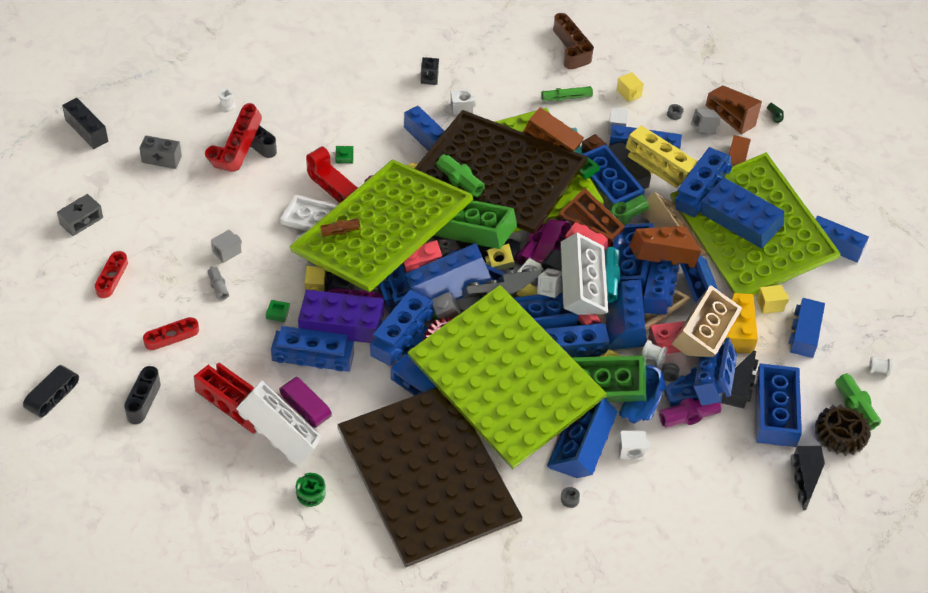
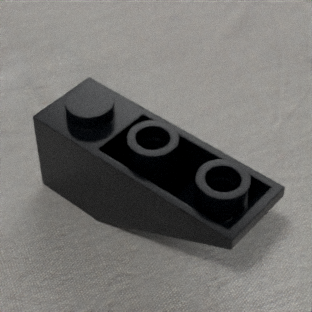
(741, 383)
(808, 467)

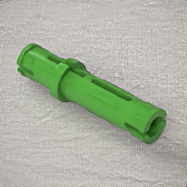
(560, 94)

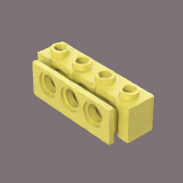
(659, 156)

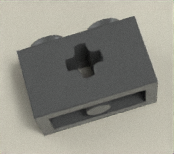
(160, 152)
(80, 214)

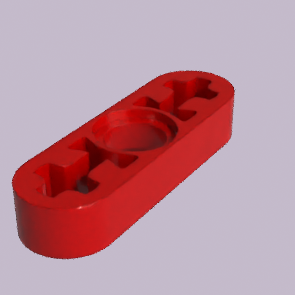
(113, 281)
(168, 340)

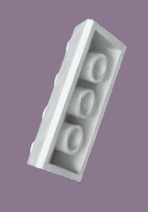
(583, 276)
(279, 423)

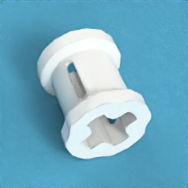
(226, 96)
(880, 366)

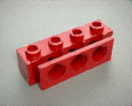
(207, 385)

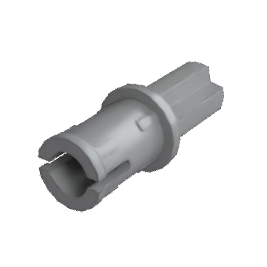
(218, 283)

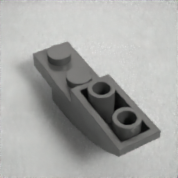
(510, 281)

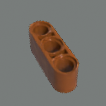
(739, 149)

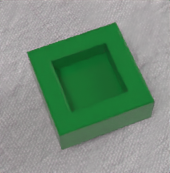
(344, 154)
(589, 169)
(277, 311)

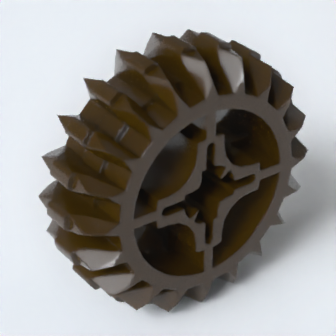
(840, 435)

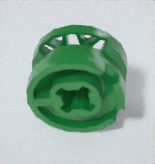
(310, 488)

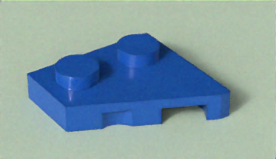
(681, 389)

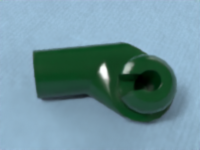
(778, 114)

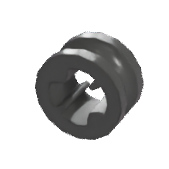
(679, 111)
(670, 371)
(567, 502)

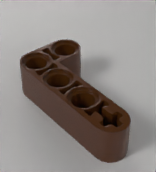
(579, 48)

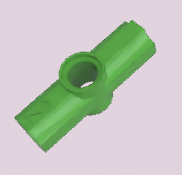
(460, 175)
(630, 209)
(857, 399)

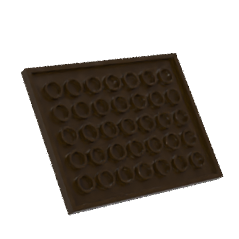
(512, 165)
(428, 475)

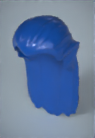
(645, 409)

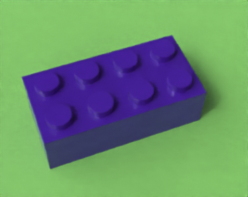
(342, 314)

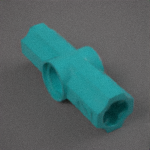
(612, 273)

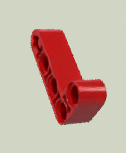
(243, 132)
(326, 176)

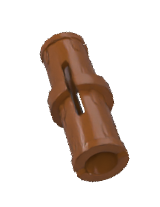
(340, 227)

